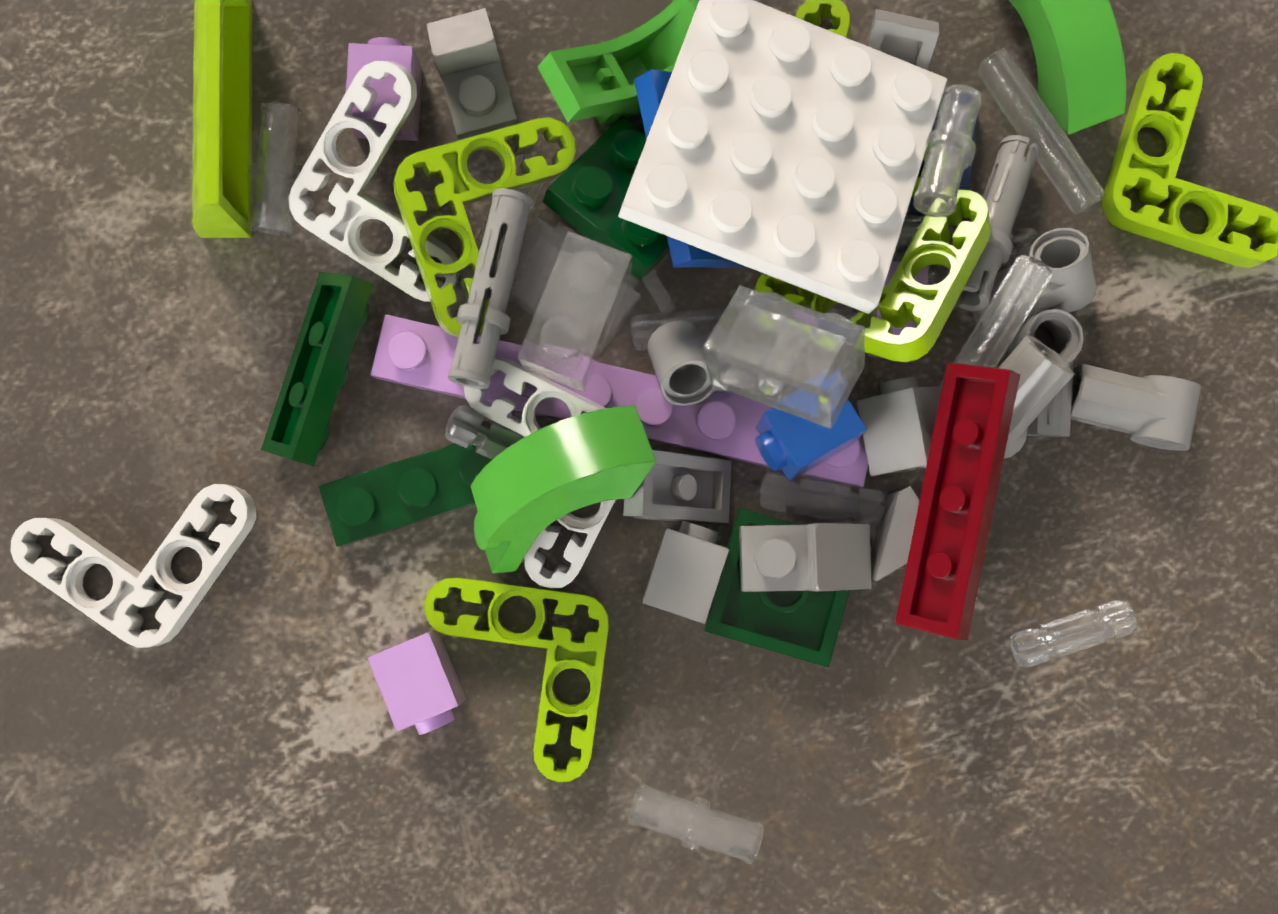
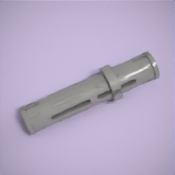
(1003, 198)
(509, 219)

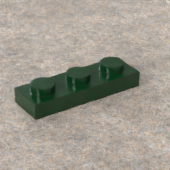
(318, 367)
(401, 493)

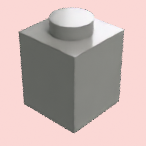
(899, 425)
(686, 572)

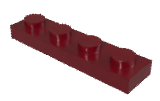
(957, 500)

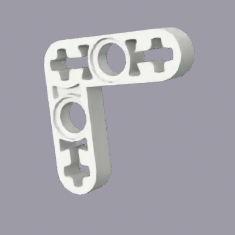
(353, 204)
(500, 412)
(135, 588)

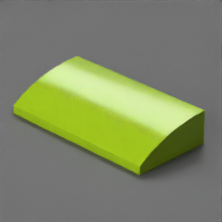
(222, 118)

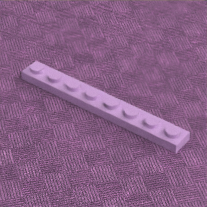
(719, 425)

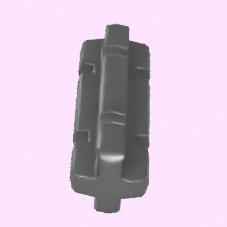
(468, 427)

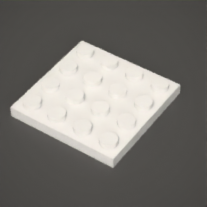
(786, 150)

